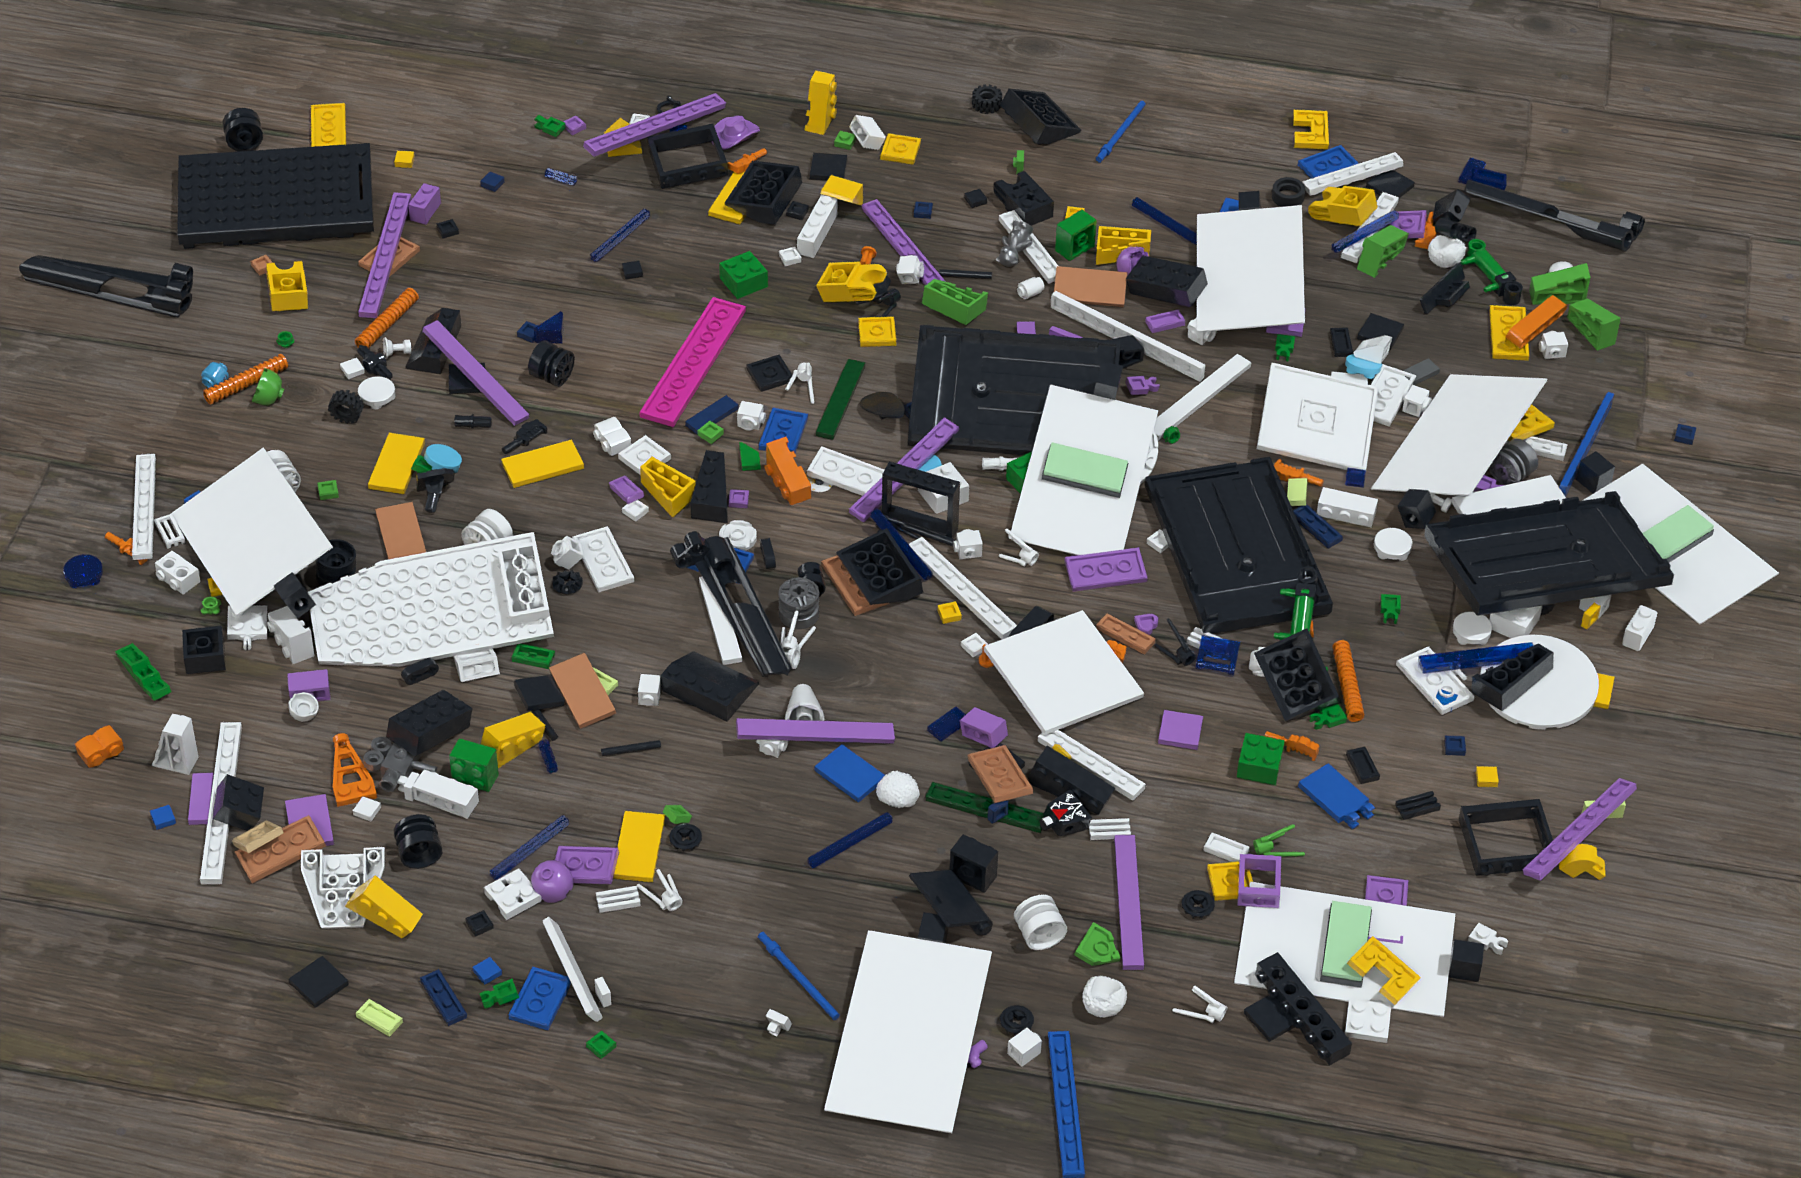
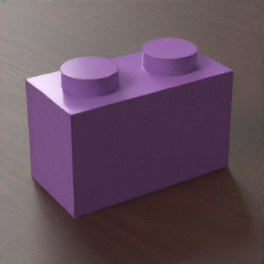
(424, 203)
(310, 682)
(983, 727)

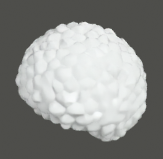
(1446, 251)
(898, 790)
(1104, 996)

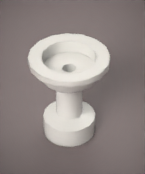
(388, 347)
(1445, 504)
(793, 656)

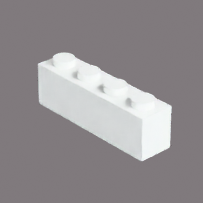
(817, 226)

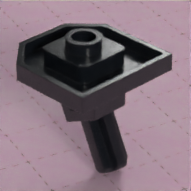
(433, 484)

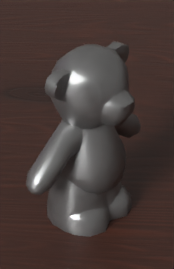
(1016, 242)

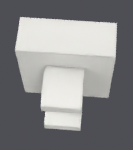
(406, 785)
(777, 1022)

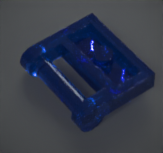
(1218, 649)

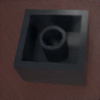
(204, 650)
(238, 802)
(974, 863)

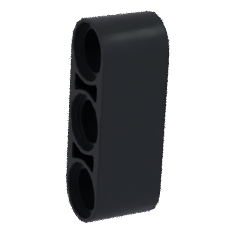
(1455, 230)
(1035, 618)

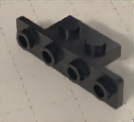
(1446, 290)

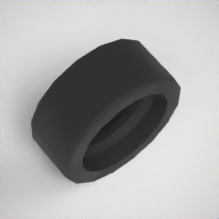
(1288, 183)

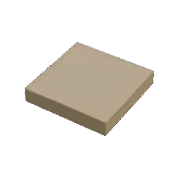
(257, 836)

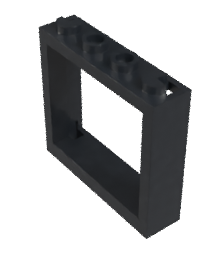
(681, 139)
(928, 482)
(1502, 812)

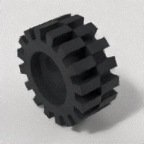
(986, 99)
(345, 414)

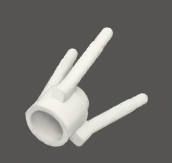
(804, 374)
(1027, 554)
(790, 641)
(670, 898)
(1215, 1009)

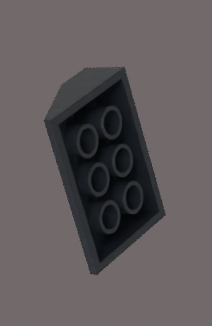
(1038, 116)
(765, 191)
(881, 569)
(1297, 676)
(707, 685)

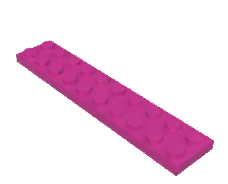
(692, 362)

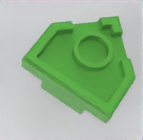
(1097, 947)

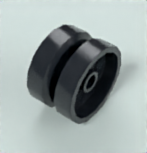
(242, 129)

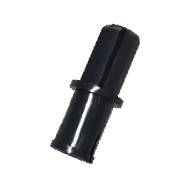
(472, 421)

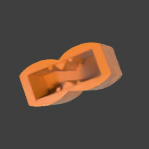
(99, 746)

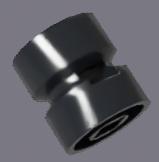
(813, 572)

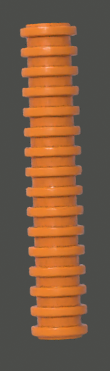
(387, 318)
(243, 379)
(1348, 681)

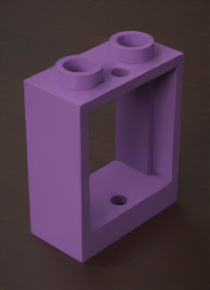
(1268, 896)

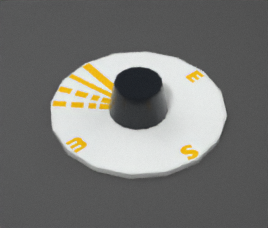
(818, 485)

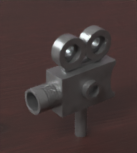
(396, 763)

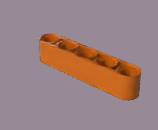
(1536, 321)

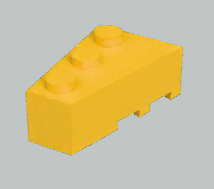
(822, 102)
(1115, 239)

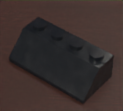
(425, 354)

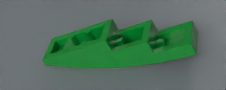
(142, 671)

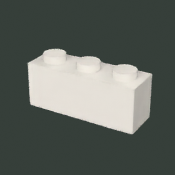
(1347, 507)
(445, 793)

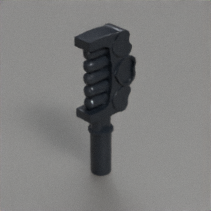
(526, 433)

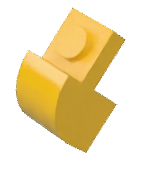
(1583, 859)

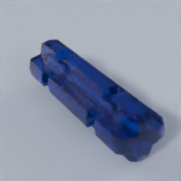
(560, 176)
(548, 756)

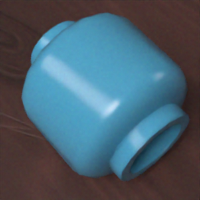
(214, 374)

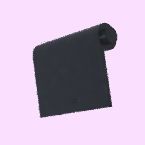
(952, 900)

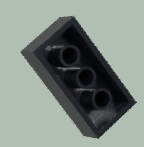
(1166, 281)
(429, 722)

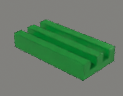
(532, 656)

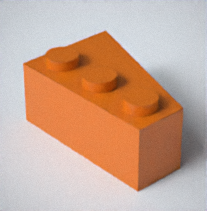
(786, 473)

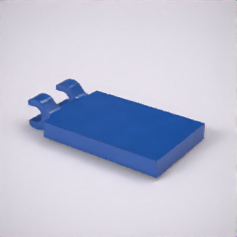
(1336, 795)

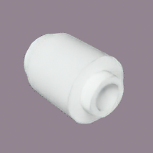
(1030, 287)

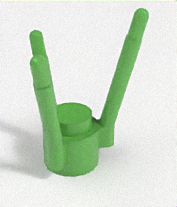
(1265, 845)

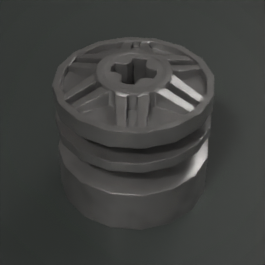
(1514, 462)
(800, 596)

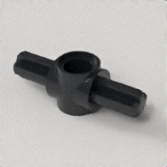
(374, 362)

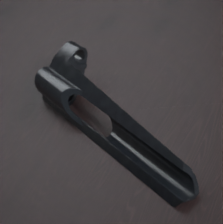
(1602, 233)
(165, 294)
(718, 566)

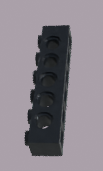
(1276, 968)

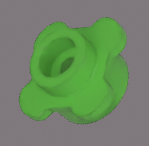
(210, 606)

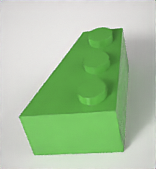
(1380, 248)
(1567, 284)
(954, 302)
(1594, 323)

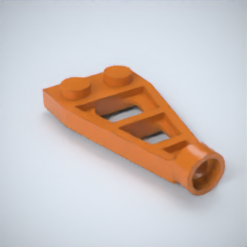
(351, 792)

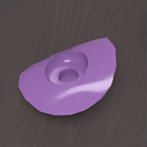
(734, 131)

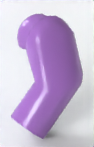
(974, 1055)

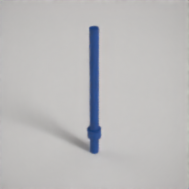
(1107, 148)
(775, 950)

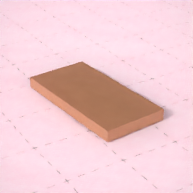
(1091, 285)
(400, 530)
(847, 586)
(582, 690)
(1000, 774)
(281, 850)

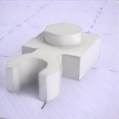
(1487, 936)

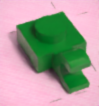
(550, 126)

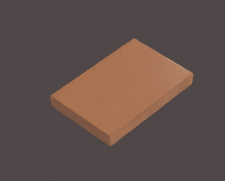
(404, 253)

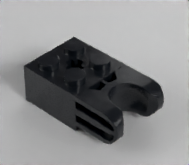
(1025, 198)

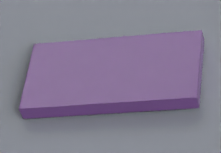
(1105, 569)
(1387, 891)

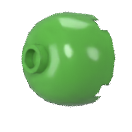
(268, 388)

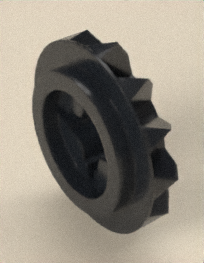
(571, 586)
(685, 830)
(1198, 897)
(1021, 1014)

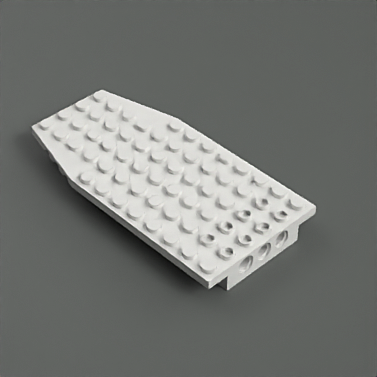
(434, 605)

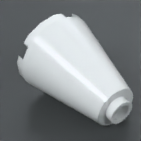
(804, 705)

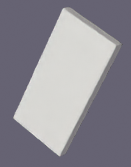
(1391, 389)
(844, 471)
(604, 559)
(1431, 683)

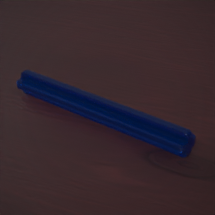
(1165, 220)
(1365, 231)
(618, 236)
(911, 555)
(850, 840)
(529, 847)

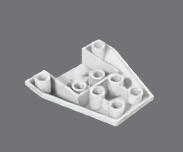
(333, 881)

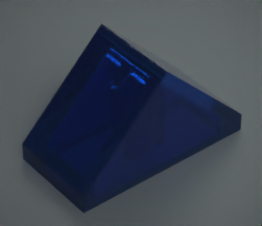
(550, 330)

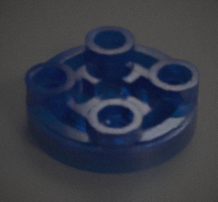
(83, 570)

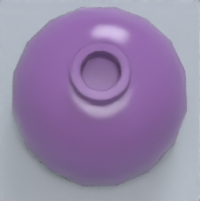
(1128, 258)
(552, 881)

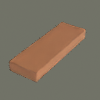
(1125, 634)

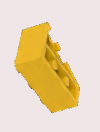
(667, 485)
(513, 736)
(384, 907)

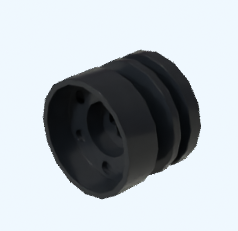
(551, 363)
(336, 562)
(417, 841)

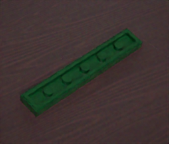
(840, 399)
(979, 805)

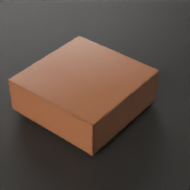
(259, 264)

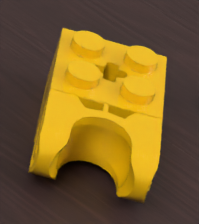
(1344, 205)
(850, 281)
(287, 287)

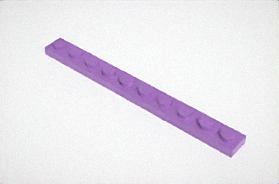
(654, 124)
(384, 255)

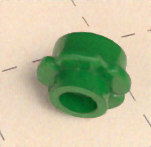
(285, 339)
(1171, 434)

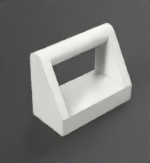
(1374, 349)
(476, 665)

